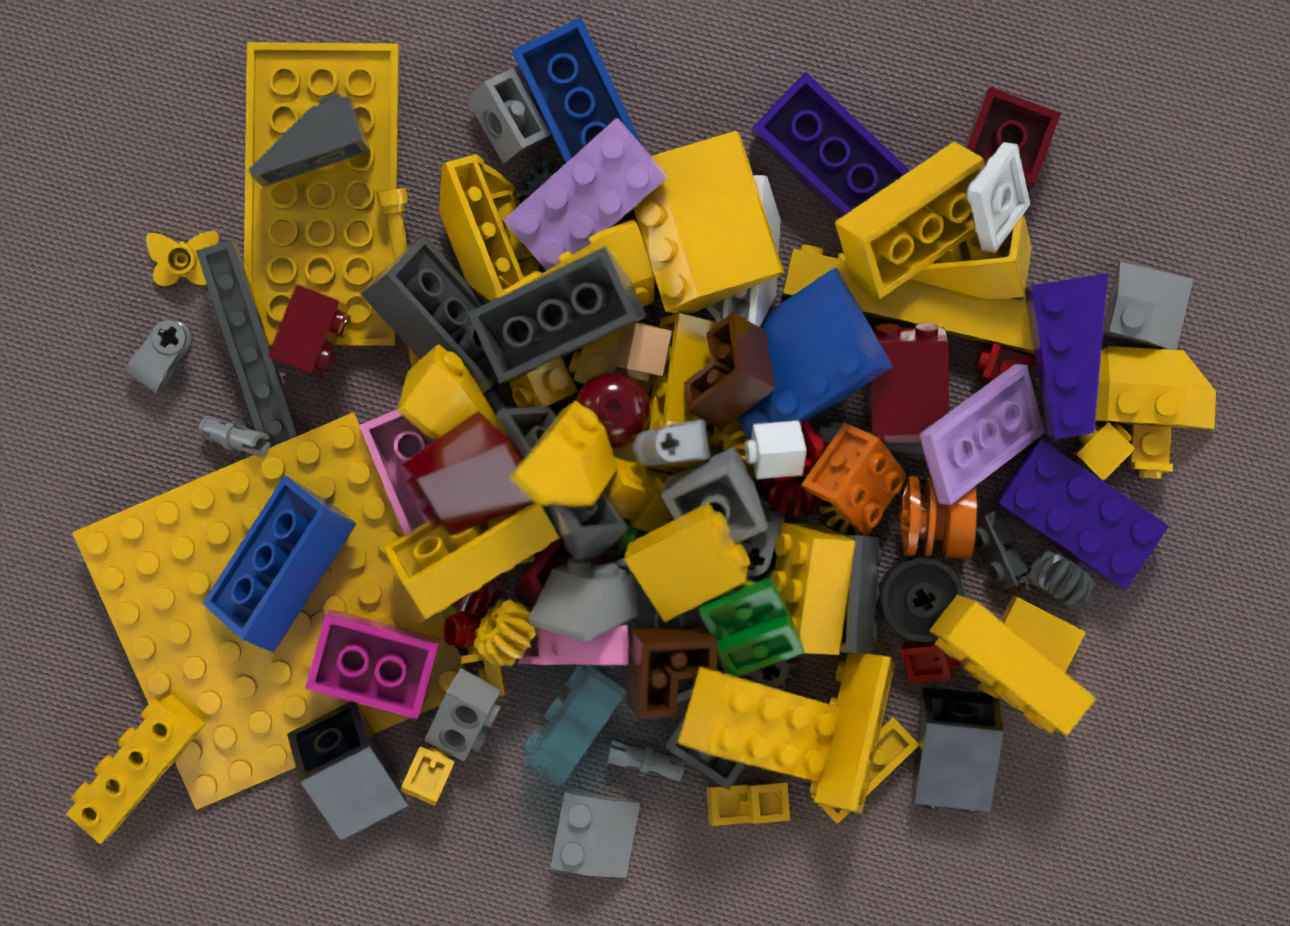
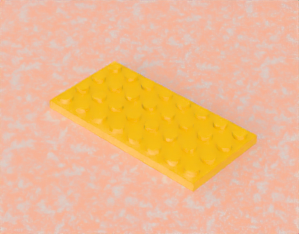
(325, 222)

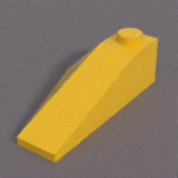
(627, 248)
(441, 394)

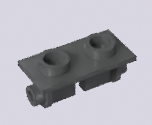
(1003, 567)

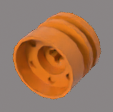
(930, 521)

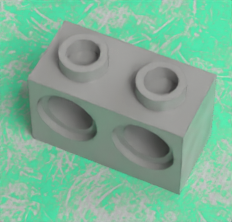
(462, 715)

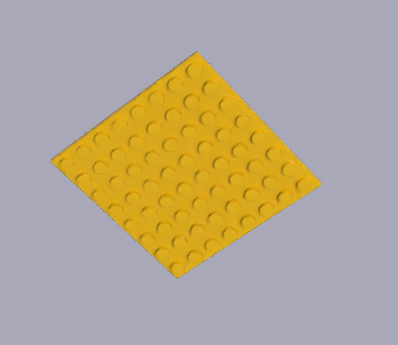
(169, 552)

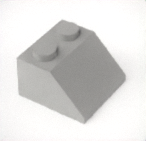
(724, 485)
(585, 599)
(595, 834)

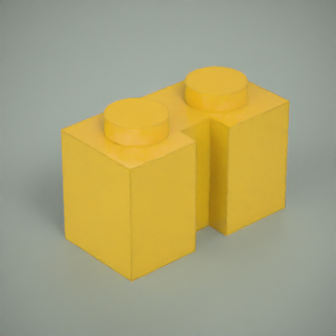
(638, 495)

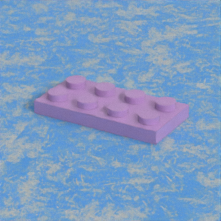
(586, 195)
(982, 434)

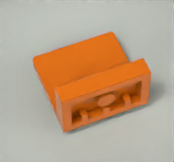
(856, 477)

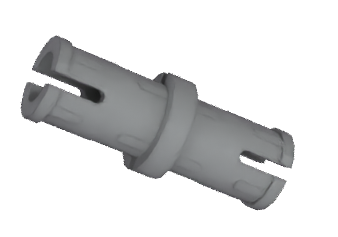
(234, 436)
(645, 761)

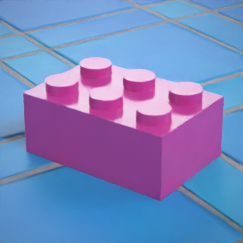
(372, 663)

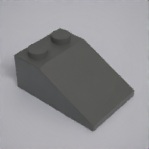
(316, 140)

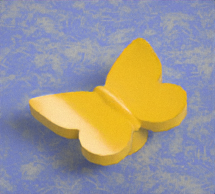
(178, 259)

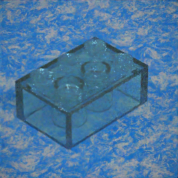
(573, 723)

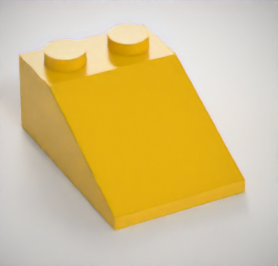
(983, 272)

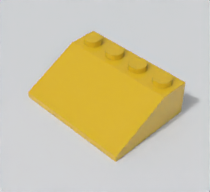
(706, 226)

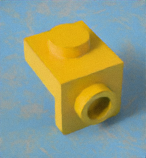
(543, 386)

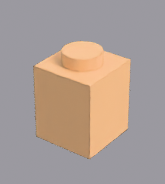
(643, 350)

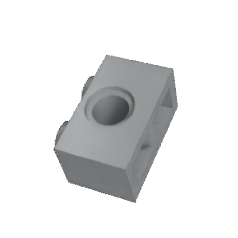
(508, 115)

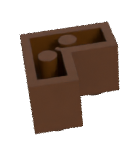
(736, 374)
(660, 659)

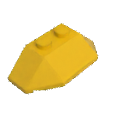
(473, 212)
(1153, 389)
(568, 461)

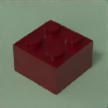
(1013, 121)
(310, 331)

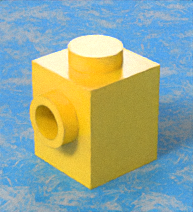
(1103, 449)

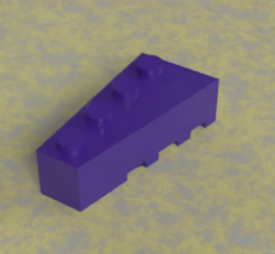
(1067, 345)

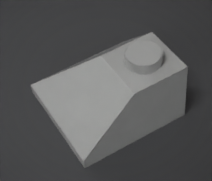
(1147, 306)

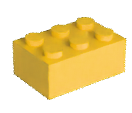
(814, 582)

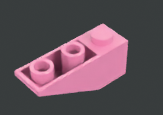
(556, 649)

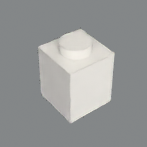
(776, 449)

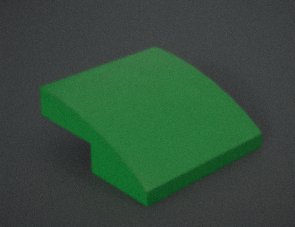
(752, 628)

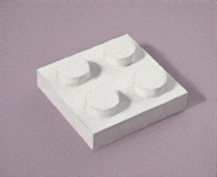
(998, 197)

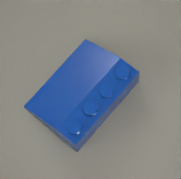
(817, 353)

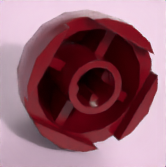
(618, 405)

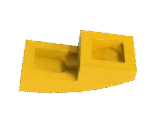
(748, 803)

